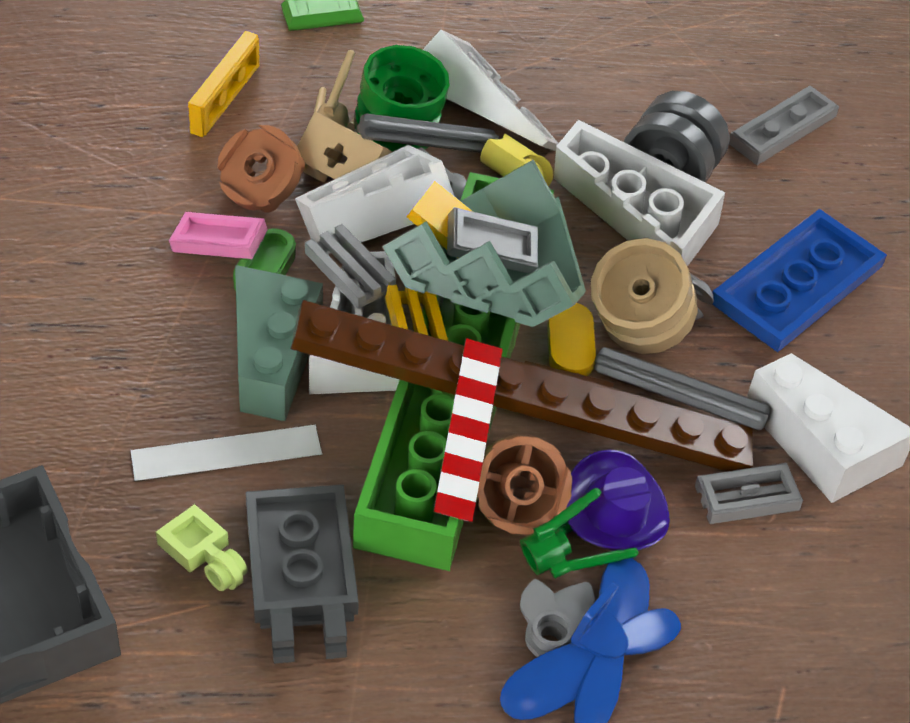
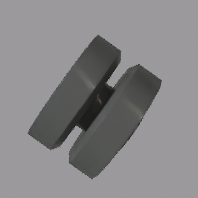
(682, 133)

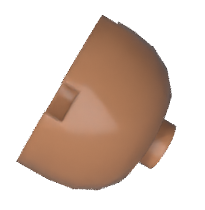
(522, 483)

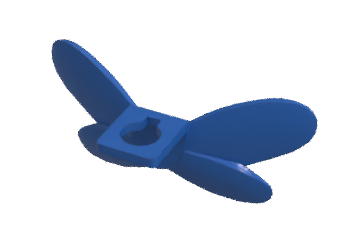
(593, 662)

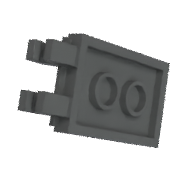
(302, 565)

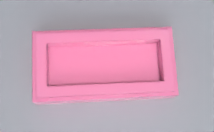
(218, 235)

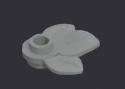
(553, 613)

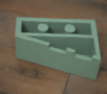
(265, 329)

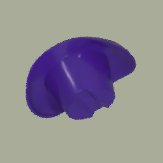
(630, 506)

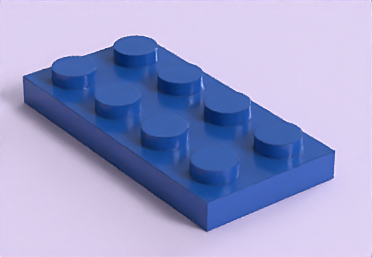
(798, 279)

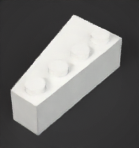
(637, 191)

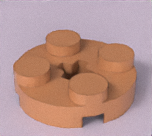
(278, 180)

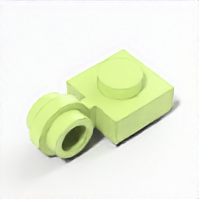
(199, 539)

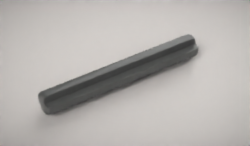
(424, 133)
(682, 388)

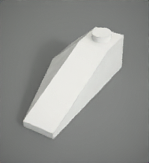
(478, 89)

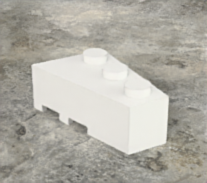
(373, 196)
(335, 377)
(828, 428)

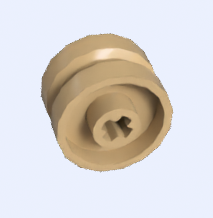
(644, 295)

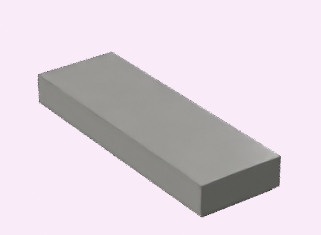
(783, 125)

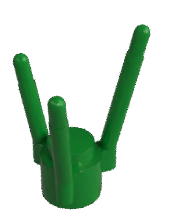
(549, 544)

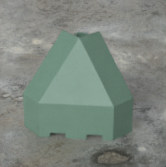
(479, 276)

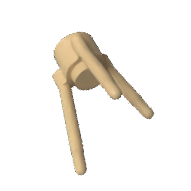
(333, 108)

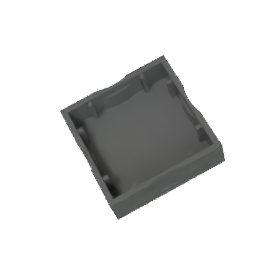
(49, 597)

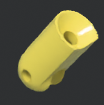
(508, 155)

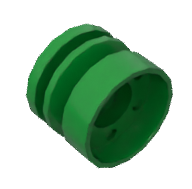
(402, 84)

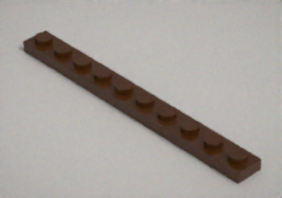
(525, 388)

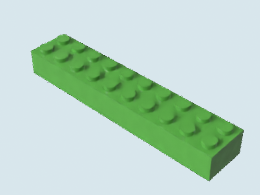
(401, 488)

